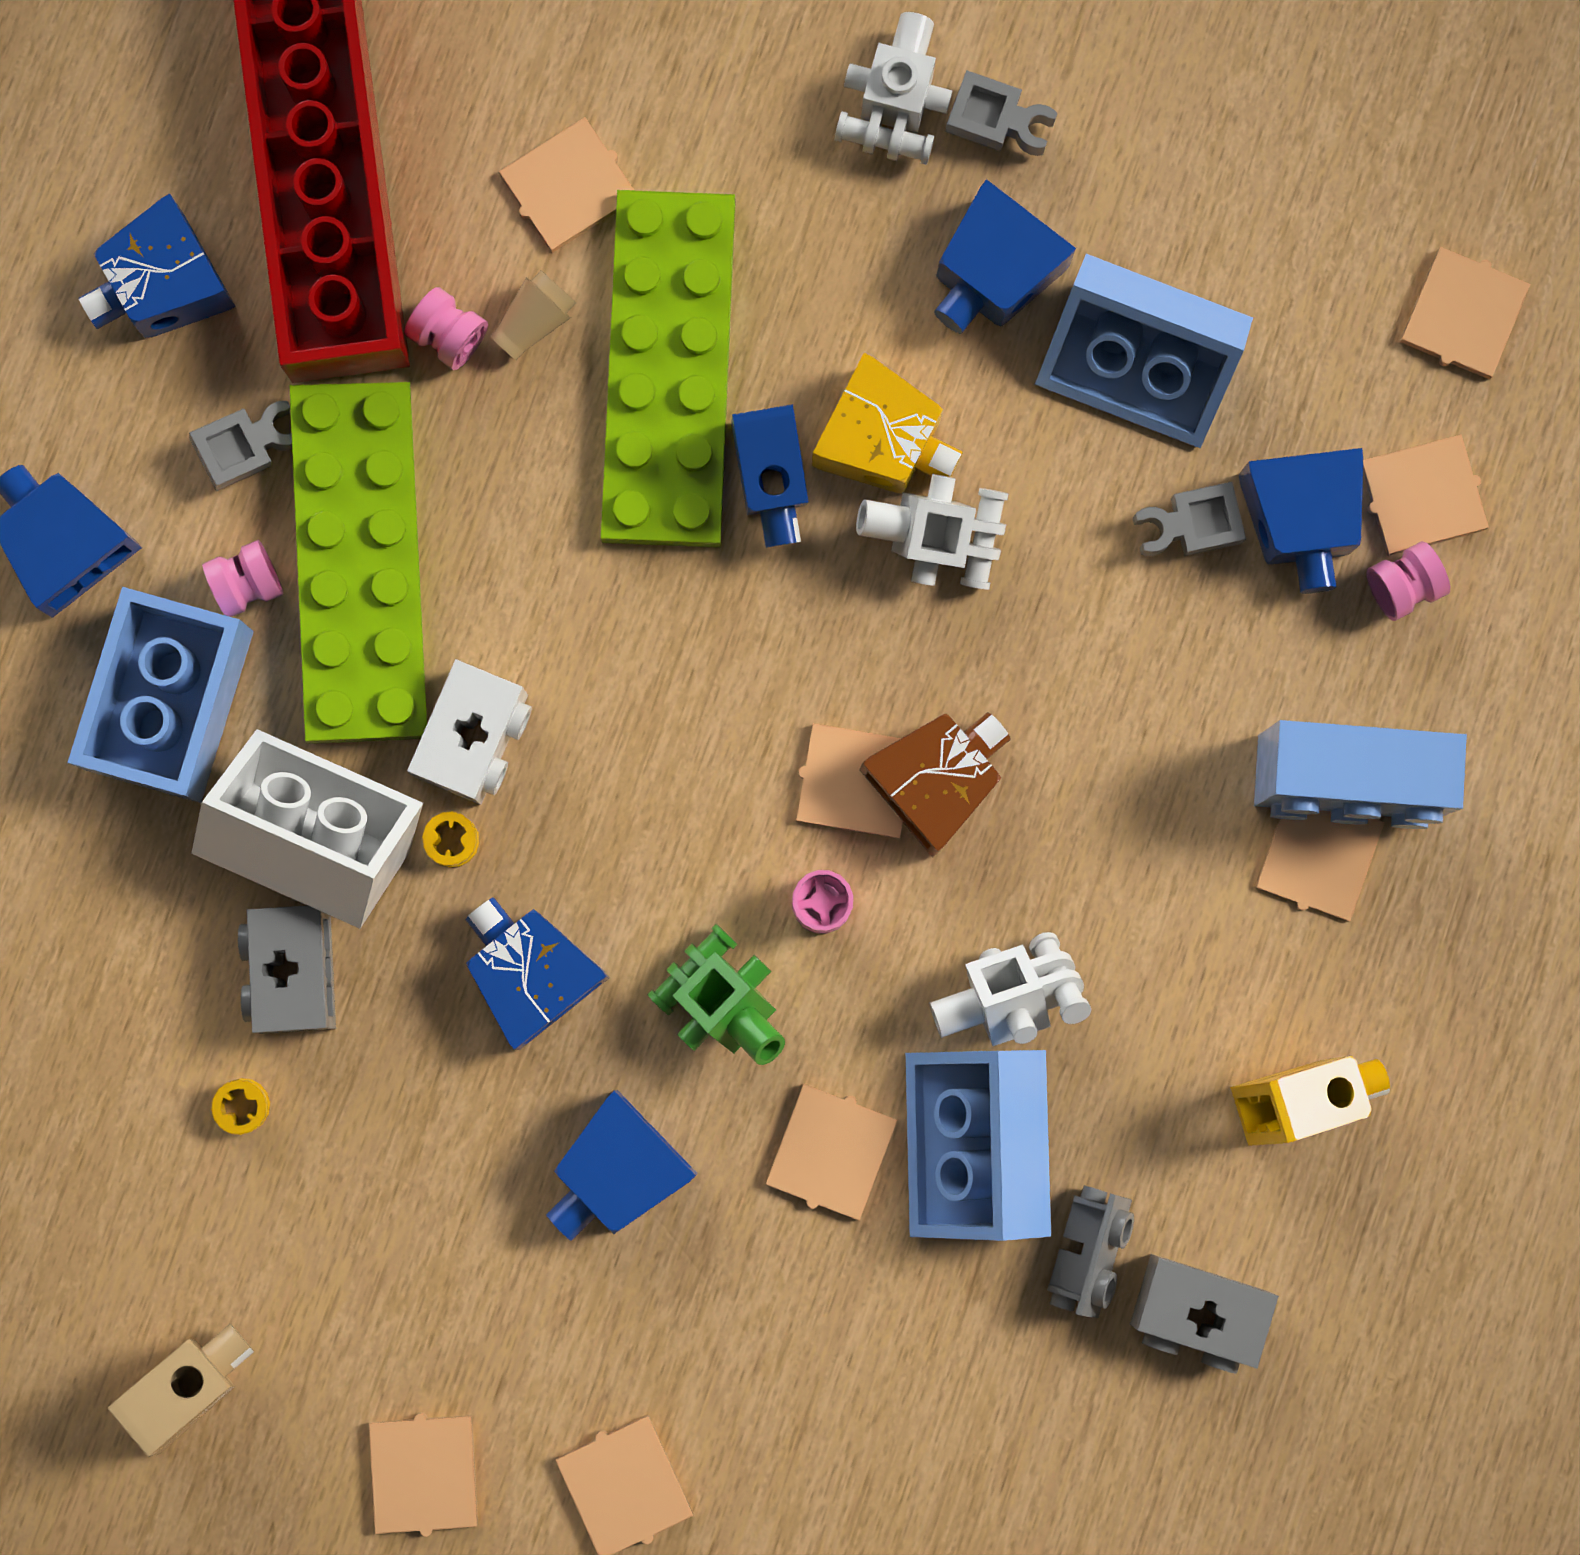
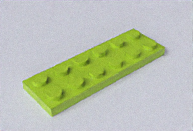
(668, 369)
(358, 562)

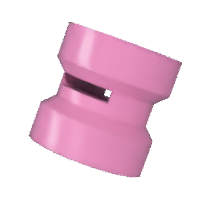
(447, 329)
(242, 579)
(1408, 581)
(819, 893)

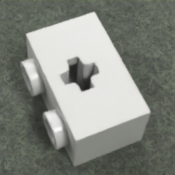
(465, 700)

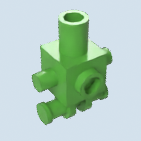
(721, 1000)

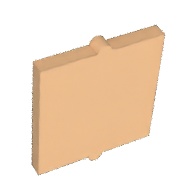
(566, 184)
(1465, 313)
(1424, 494)
(835, 789)
(1320, 862)
(831, 1152)
(423, 1474)
(624, 1487)

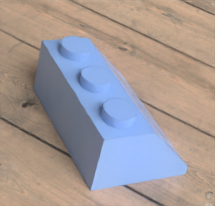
(1144, 351)
(978, 1145)

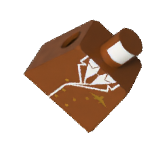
(937, 776)

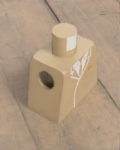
(158, 1410)

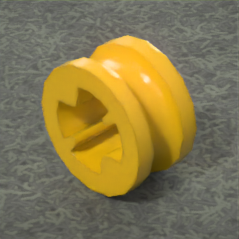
(432, 839)
(229, 1121)

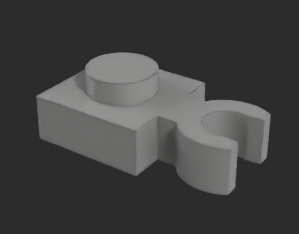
(989, 112)
(237, 447)
(1200, 520)

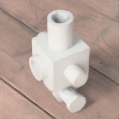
(896, 94)
(939, 531)
(1014, 993)

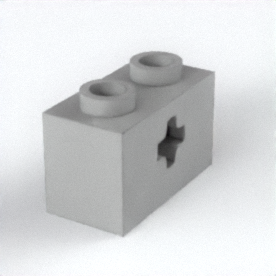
(310, 994)
(1239, 1322)

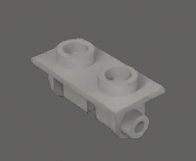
(1090, 1275)

